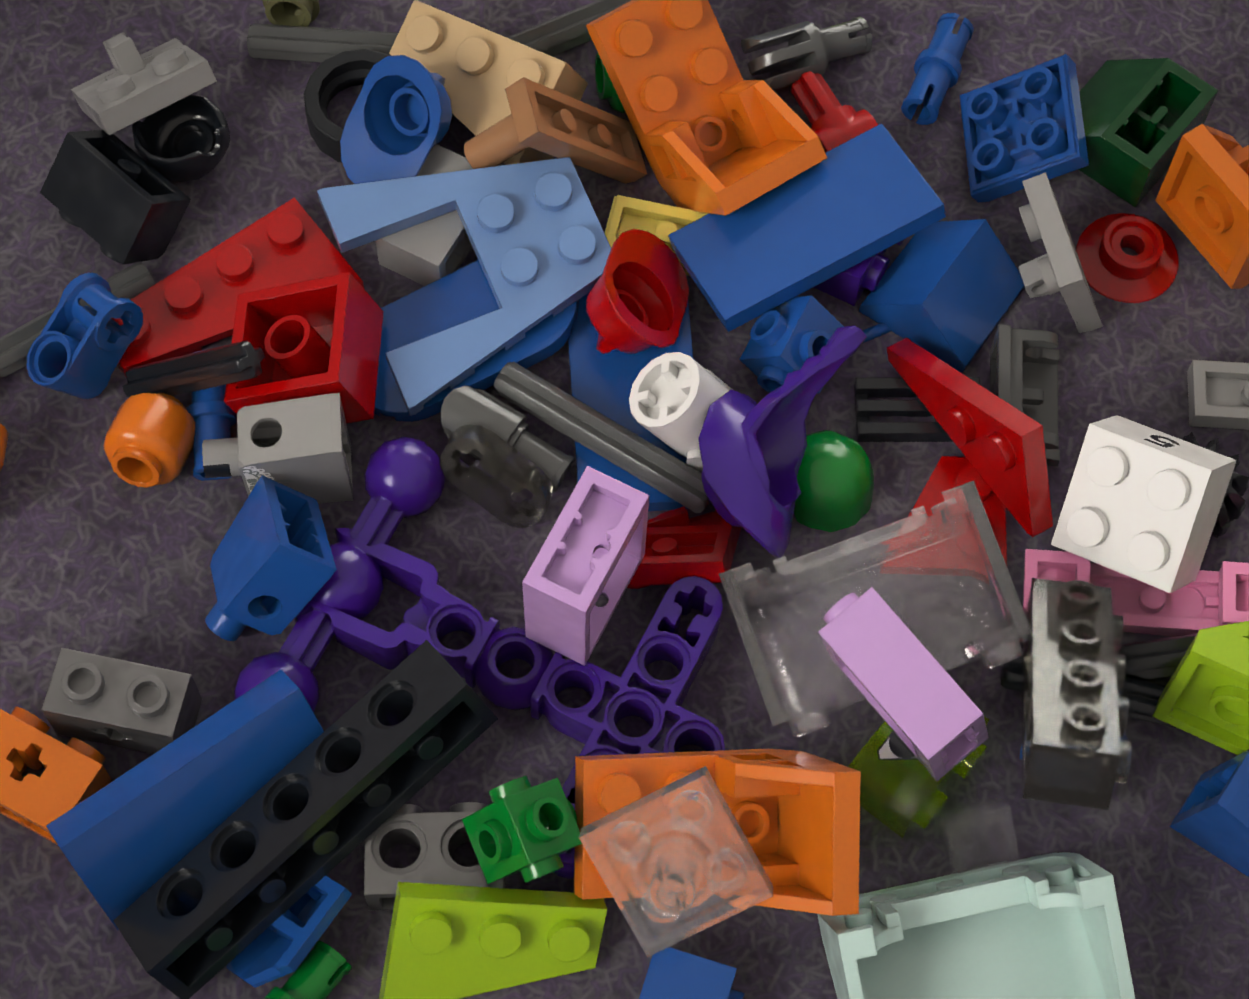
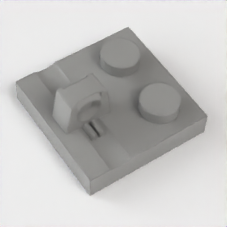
(141, 82)
(1060, 267)

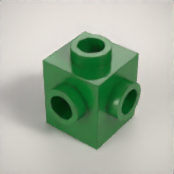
(523, 830)

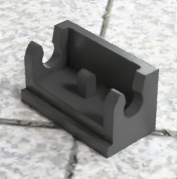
(1028, 378)

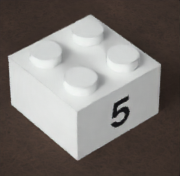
(1143, 503)

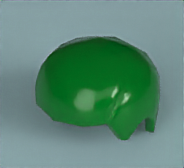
(833, 482)

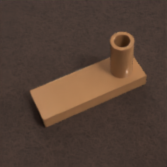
(562, 129)

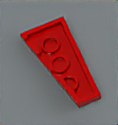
(201, 297)

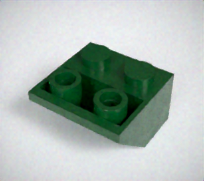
(1136, 120)

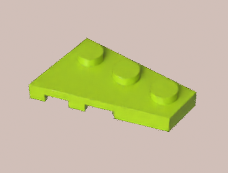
(485, 939)

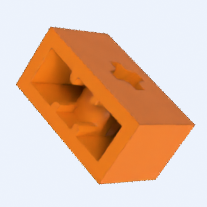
(69, 775)

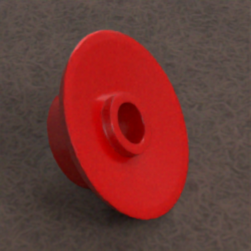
(1123, 275)

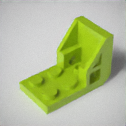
(1212, 688)

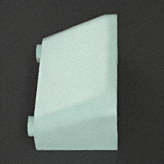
(986, 933)

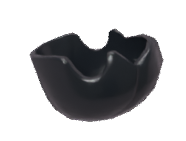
(183, 138)

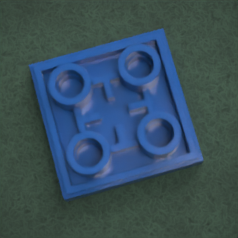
(1023, 129)

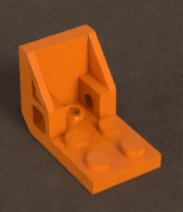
(697, 120)
(1210, 200)
(789, 804)

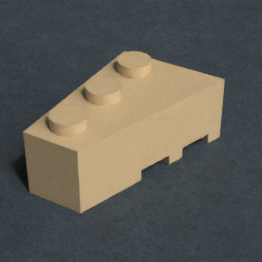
(480, 67)

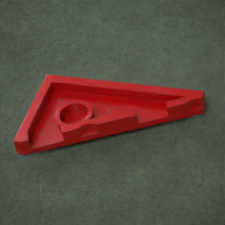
(990, 432)

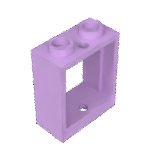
(585, 556)
(903, 682)

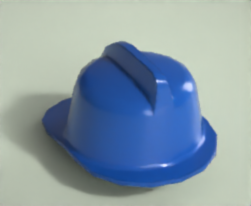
(395, 121)

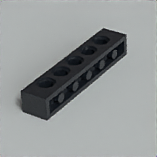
(303, 822)

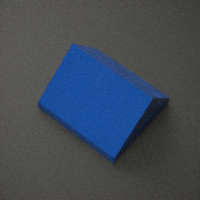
(947, 290)

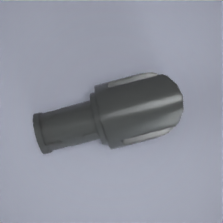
(808, 49)
(478, 407)

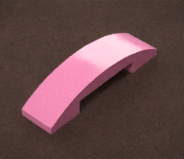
(1207, 602)

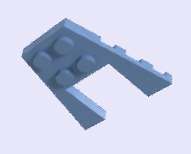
(530, 237)

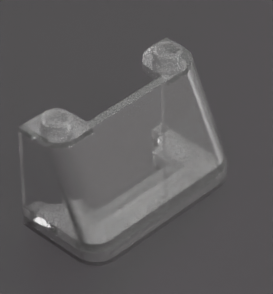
(932, 571)

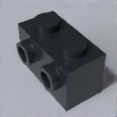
(114, 196)

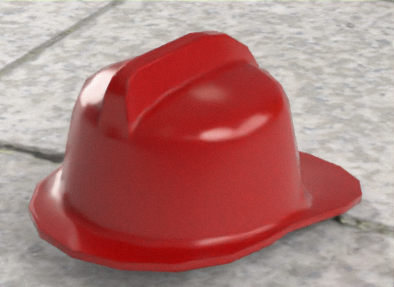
(638, 295)

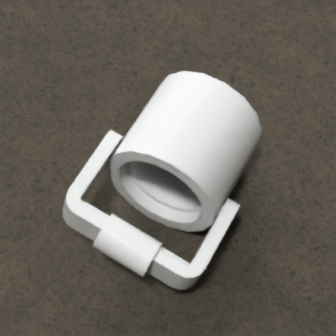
(673, 401)

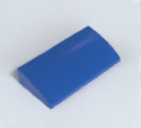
(179, 795)

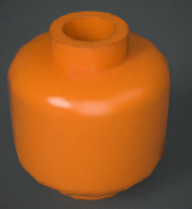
(150, 439)

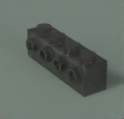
(1073, 696)

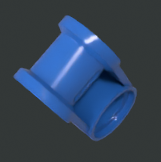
(83, 342)

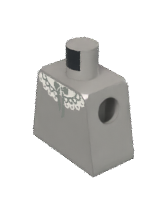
(291, 442)

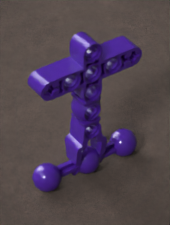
(407, 481)

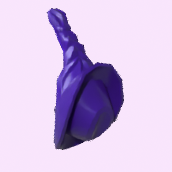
(757, 449)

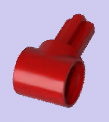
(828, 118)

